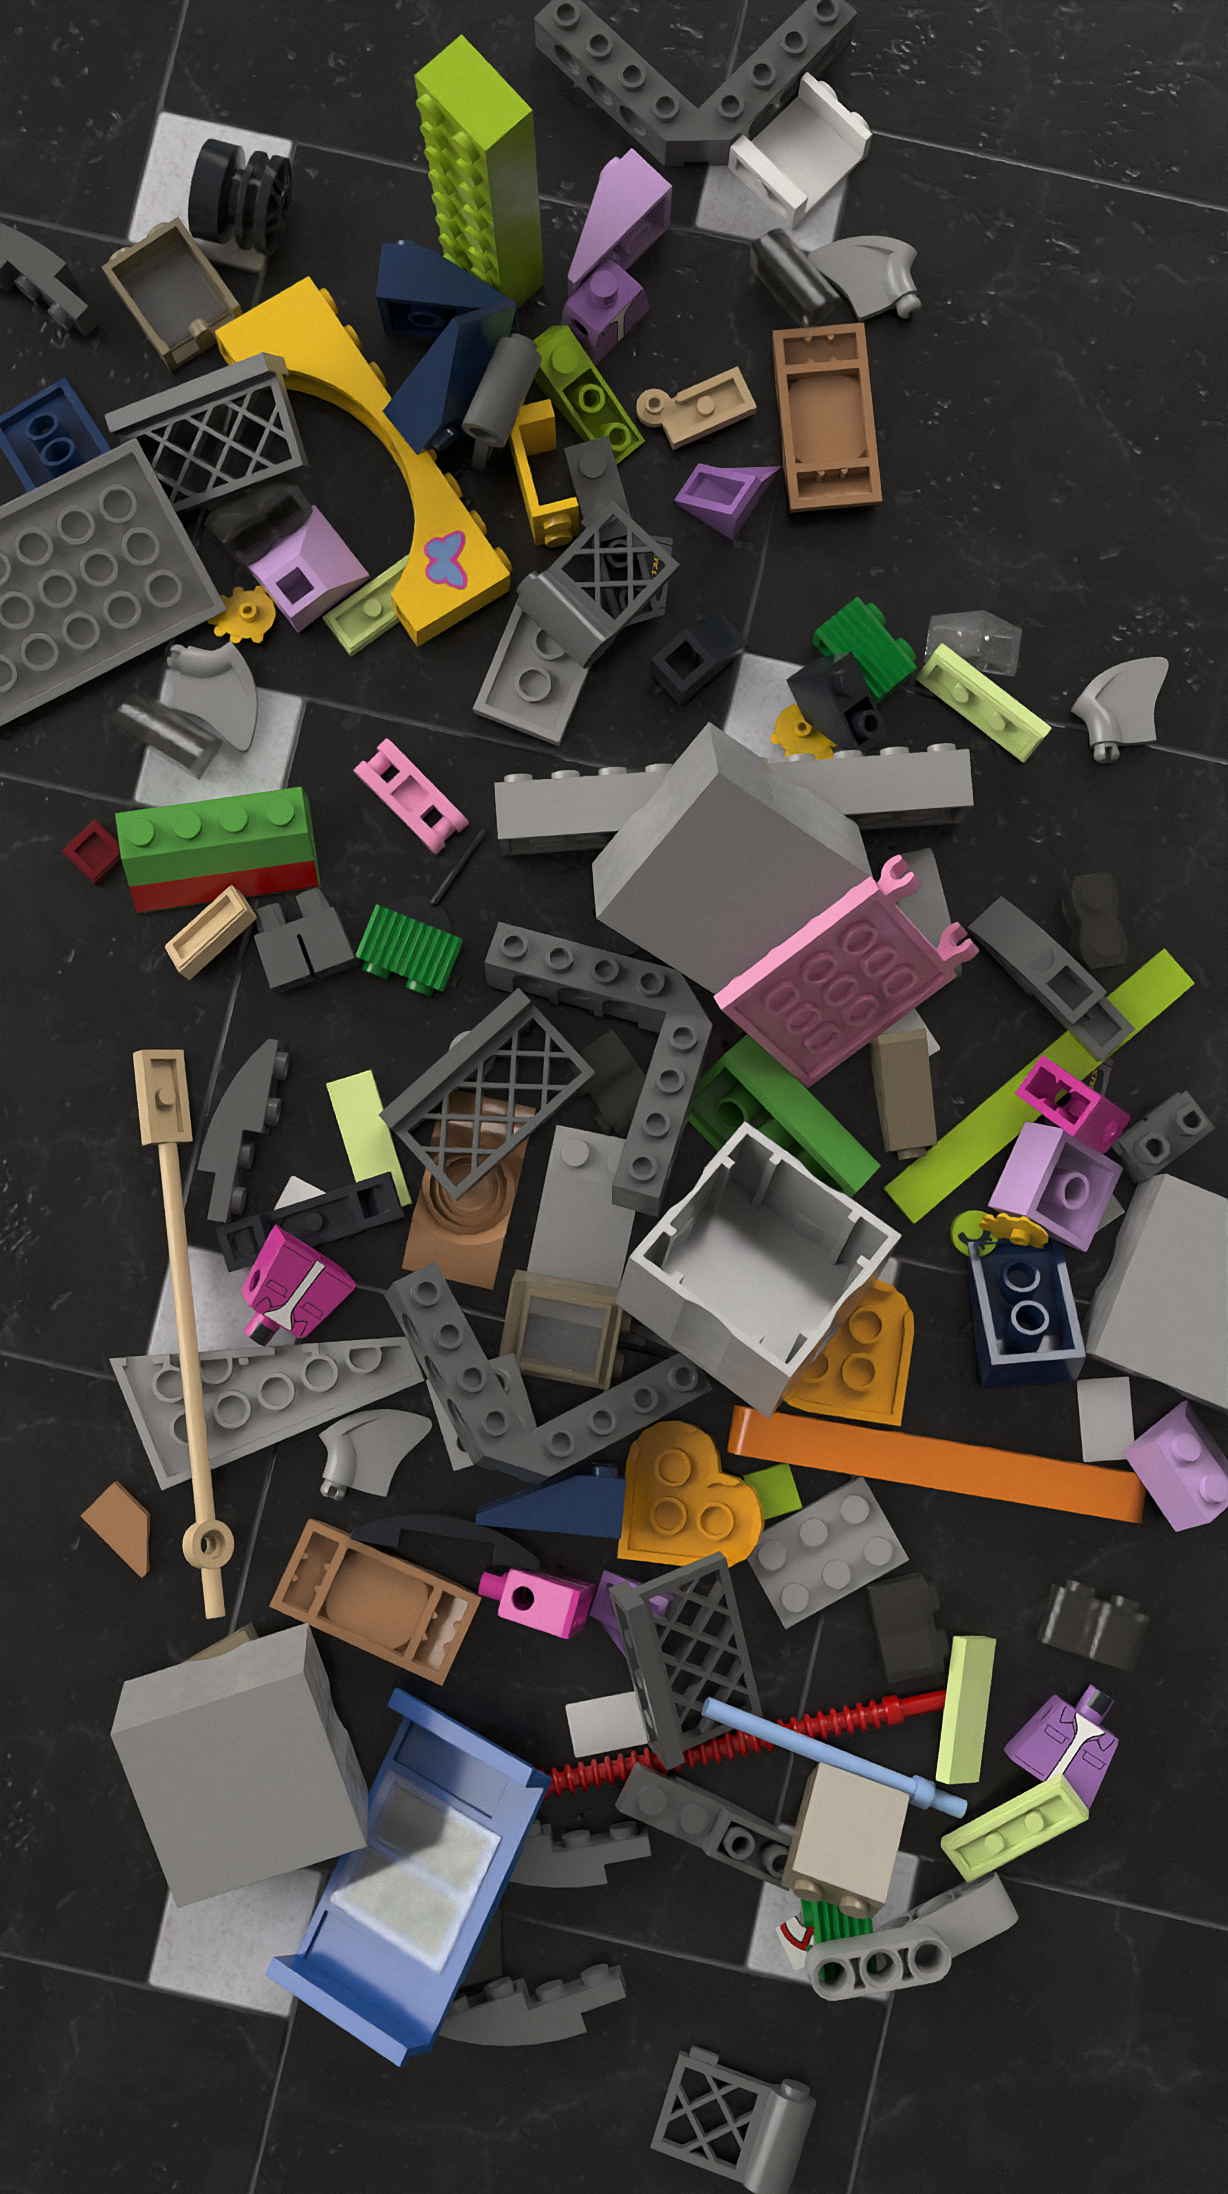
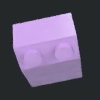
(624, 217)

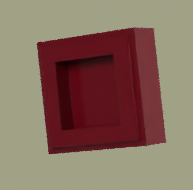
(94, 852)

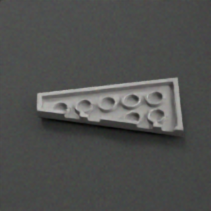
(257, 1395)

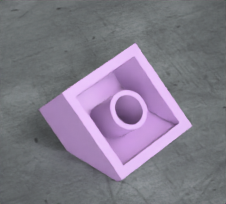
(1056, 1184)
(1182, 1468)

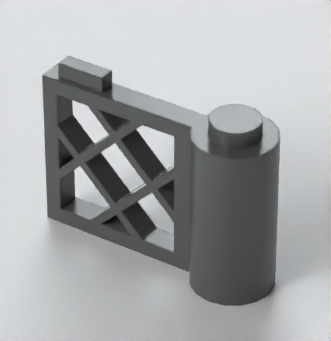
(500, 395)
(568, 611)
(774, 2130)

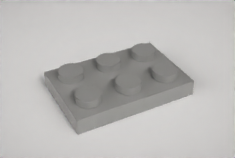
(531, 682)
(825, 1551)

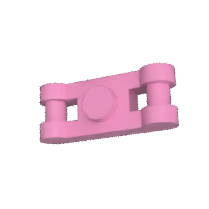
(411, 796)

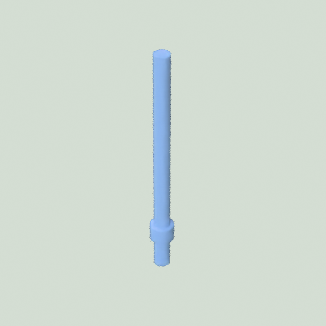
(921, 1790)

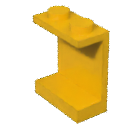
(530, 435)

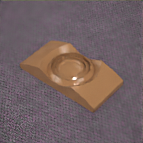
(826, 417)
(467, 1233)
(376, 1601)

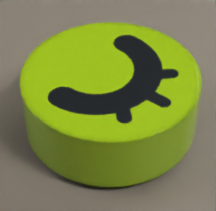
(966, 1229)

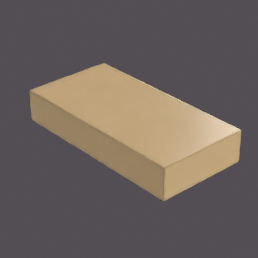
(210, 932)

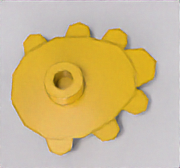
(247, 615)
(800, 737)
(1016, 1229)

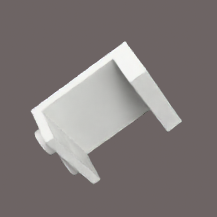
(802, 152)

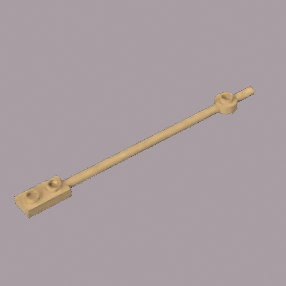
(165, 1123)

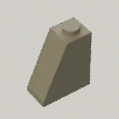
(904, 1092)

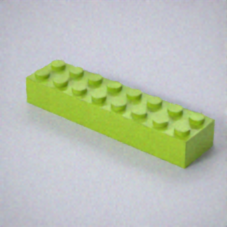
(482, 170)

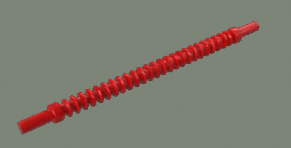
(891, 1711)

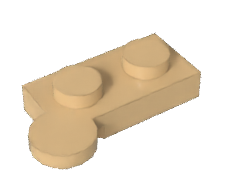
(697, 409)

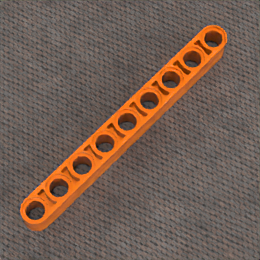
(937, 1464)

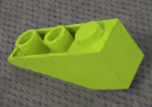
(582, 393)

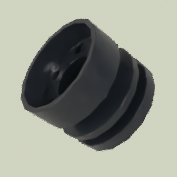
(239, 197)

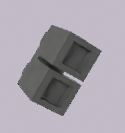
(282, 946)
(1162, 1137)

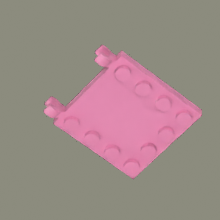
(843, 977)

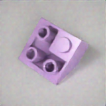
(309, 571)

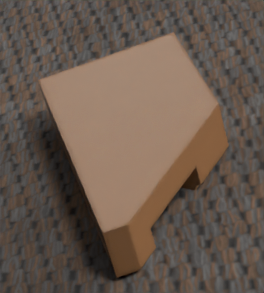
(122, 1525)

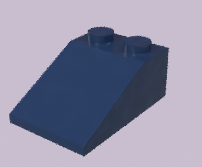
(425, 291)
(443, 384)
(49, 435)
(1024, 1315)
(572, 1503)

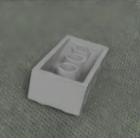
(577, 1225)

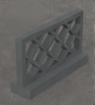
(207, 396)
(461, 1064)
(647, 1661)

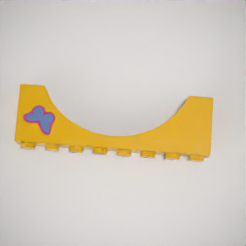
(450, 559)

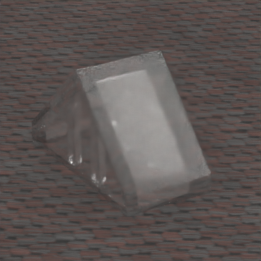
(977, 638)

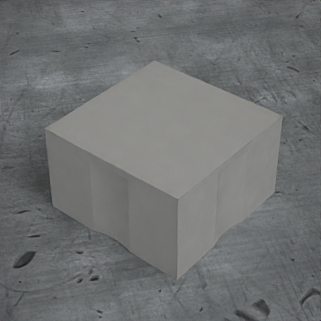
(724, 863)
(755, 1269)
(1167, 1292)
(241, 1766)

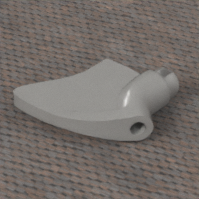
(870, 274)
(218, 690)
(1121, 706)
(368, 1449)

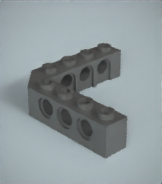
(658, 112)
(632, 991)
(483, 1411)

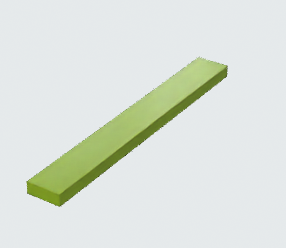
(1004, 1113)

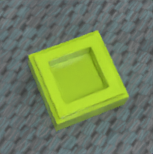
(775, 1489)

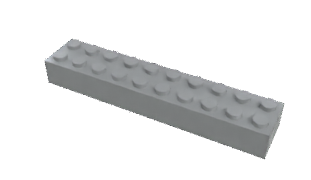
(869, 790)

